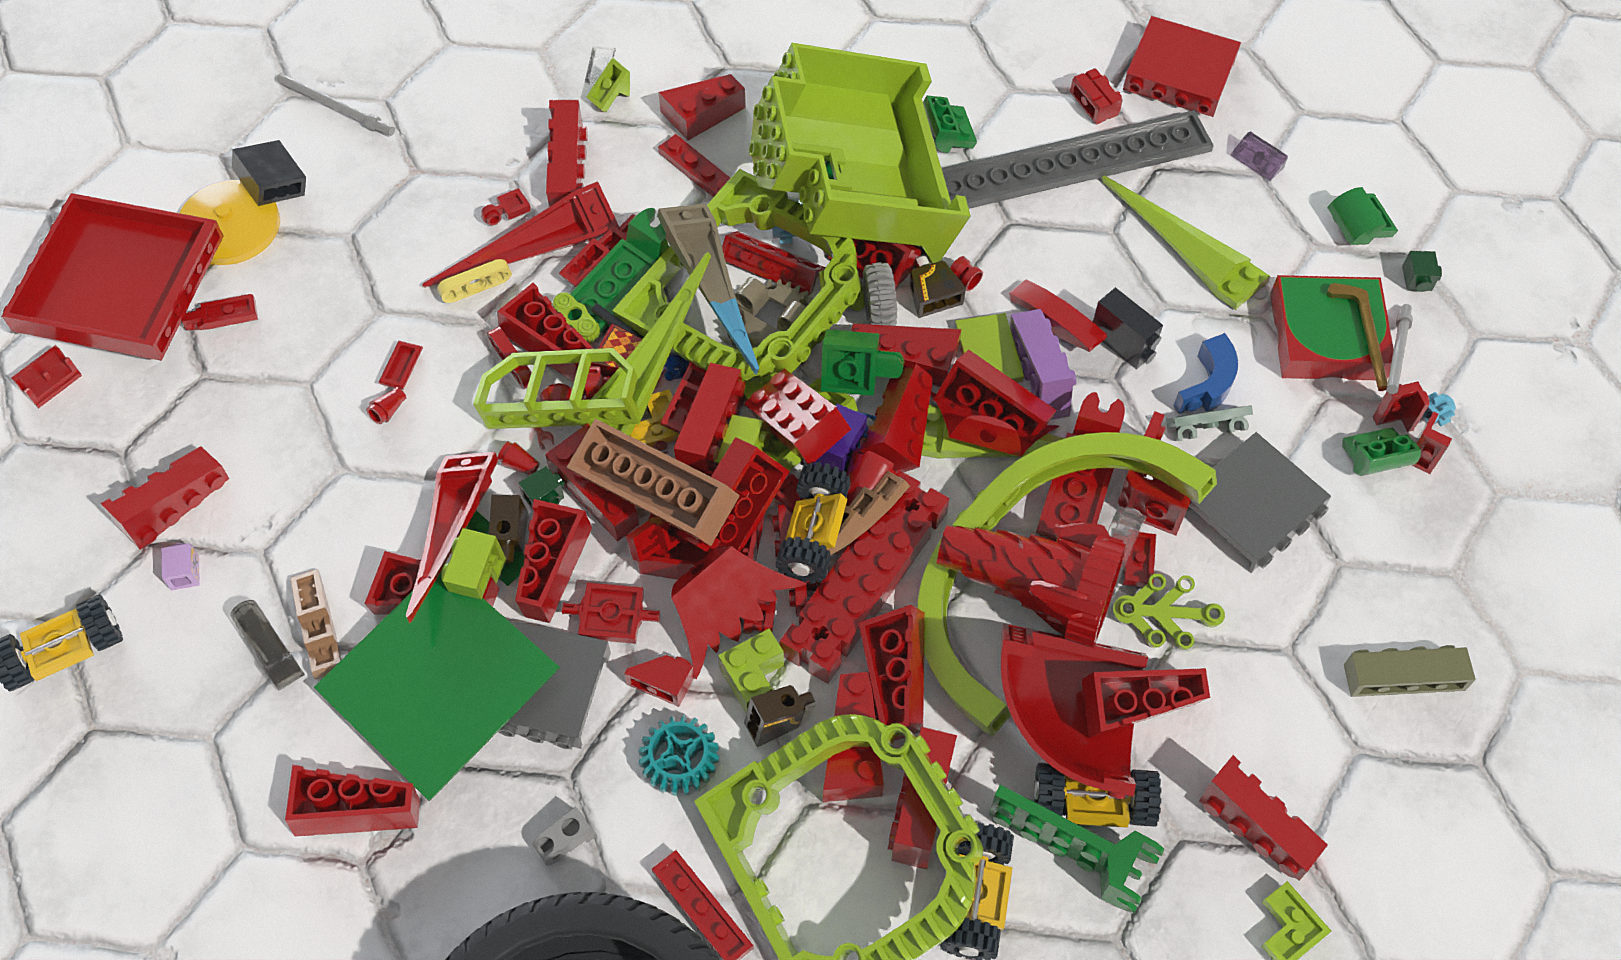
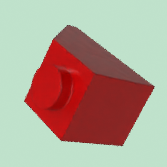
(662, 678)

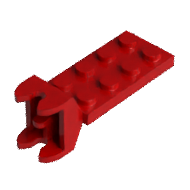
(1081, 494)

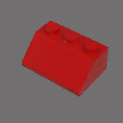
(897, 255)

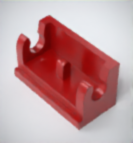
(46, 376)

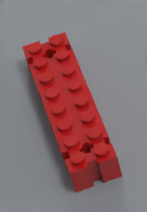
(863, 581)

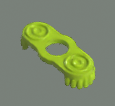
(585, 324)

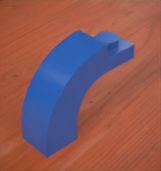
(1222, 366)

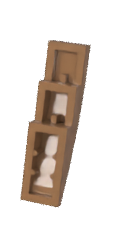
(869, 508)
(315, 622)

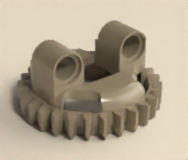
(752, 298)

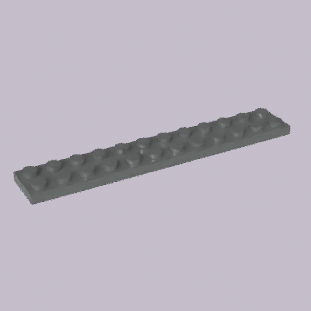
(1078, 159)

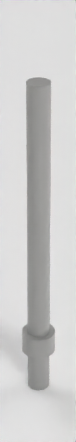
(370, 121)
(1403, 323)

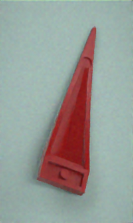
(566, 223)
(457, 493)

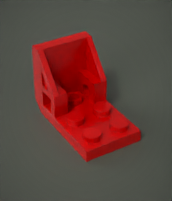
(1153, 498)

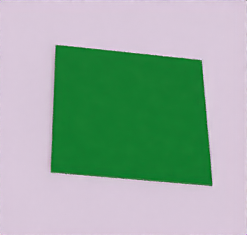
(436, 685)

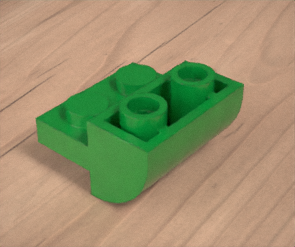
(948, 124)
(1361, 217)
(1380, 451)

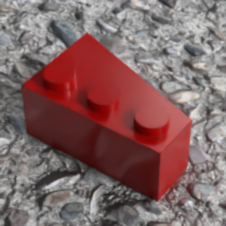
(702, 104)

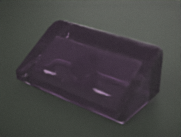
(1260, 156)

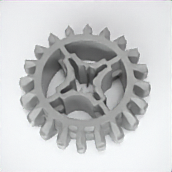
(879, 294)

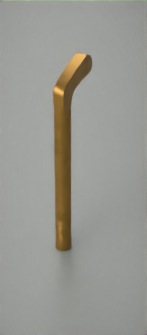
(1362, 299)

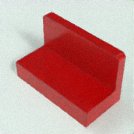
(1432, 446)

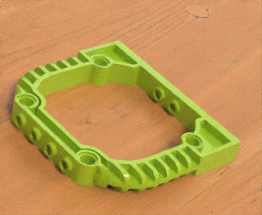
(741, 203)
(733, 816)

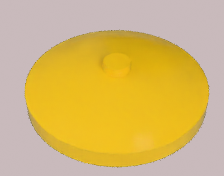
(244, 224)

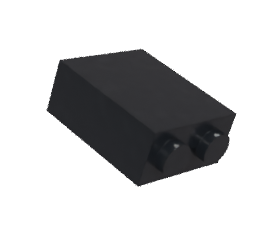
(268, 172)
(1128, 328)

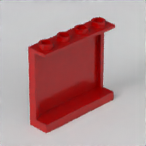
(1181, 66)

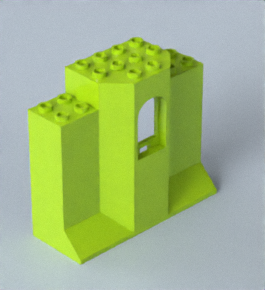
(875, 133)

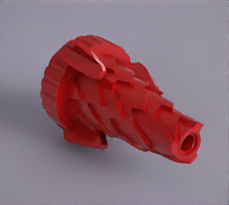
(1061, 581)

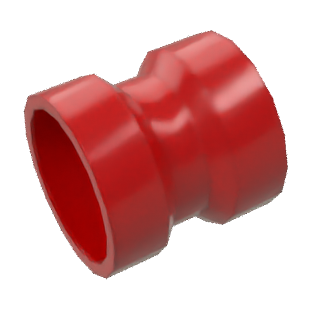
(966, 273)

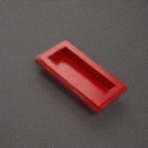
(400, 365)

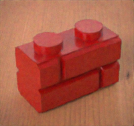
(1096, 95)

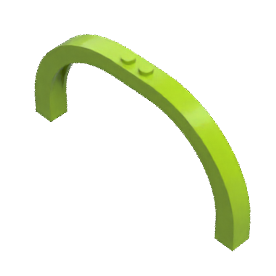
(990, 505)

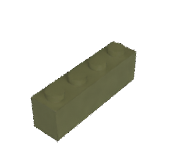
(1409, 671)

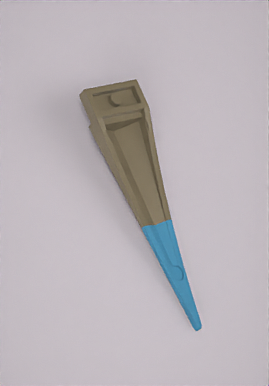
(691, 234)

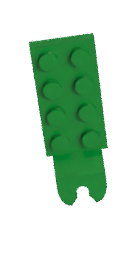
(621, 267)
(1079, 844)

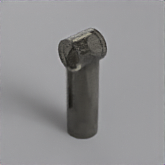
(266, 644)

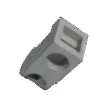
(563, 837)

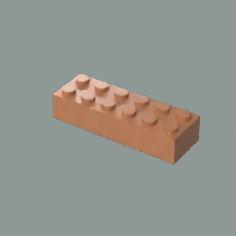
(653, 481)

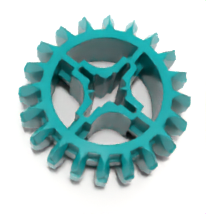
(698, 741)

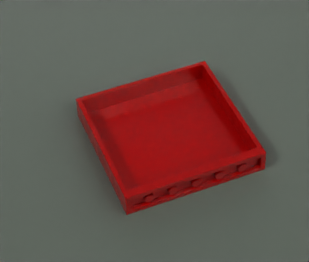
(114, 276)

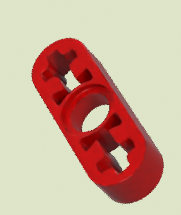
(505, 348)

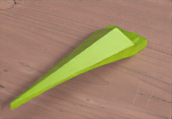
(1219, 266)
(652, 352)
(940, 446)

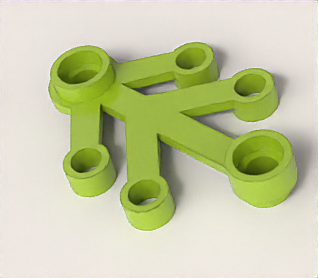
(1163, 612)

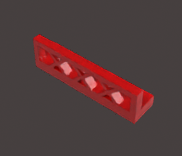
(770, 261)

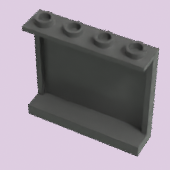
(1261, 501)
(563, 702)

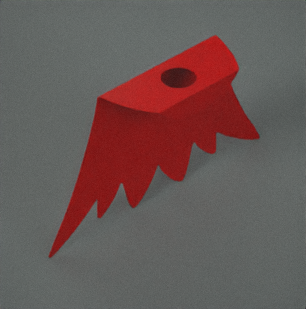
(985, 430)
(720, 592)

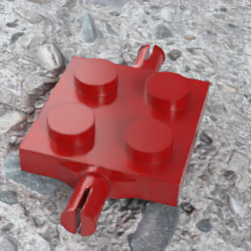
(611, 612)

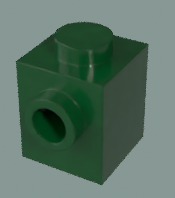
(1421, 271)
(542, 486)

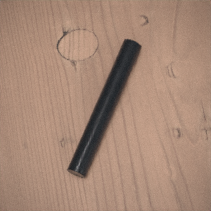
(611, 319)

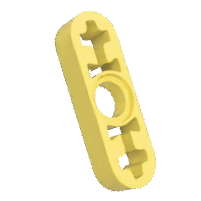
(489, 276)

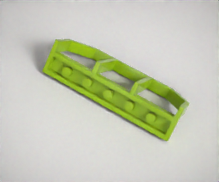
(557, 413)

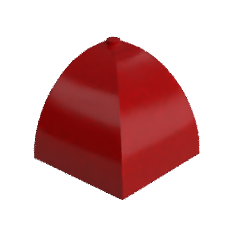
(1047, 704)

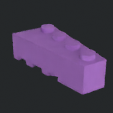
(1043, 360)

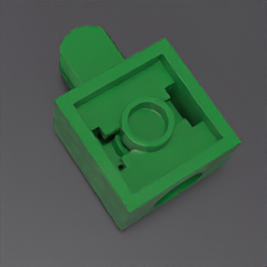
(854, 362)

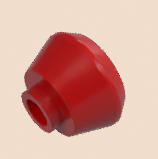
(555, 392)

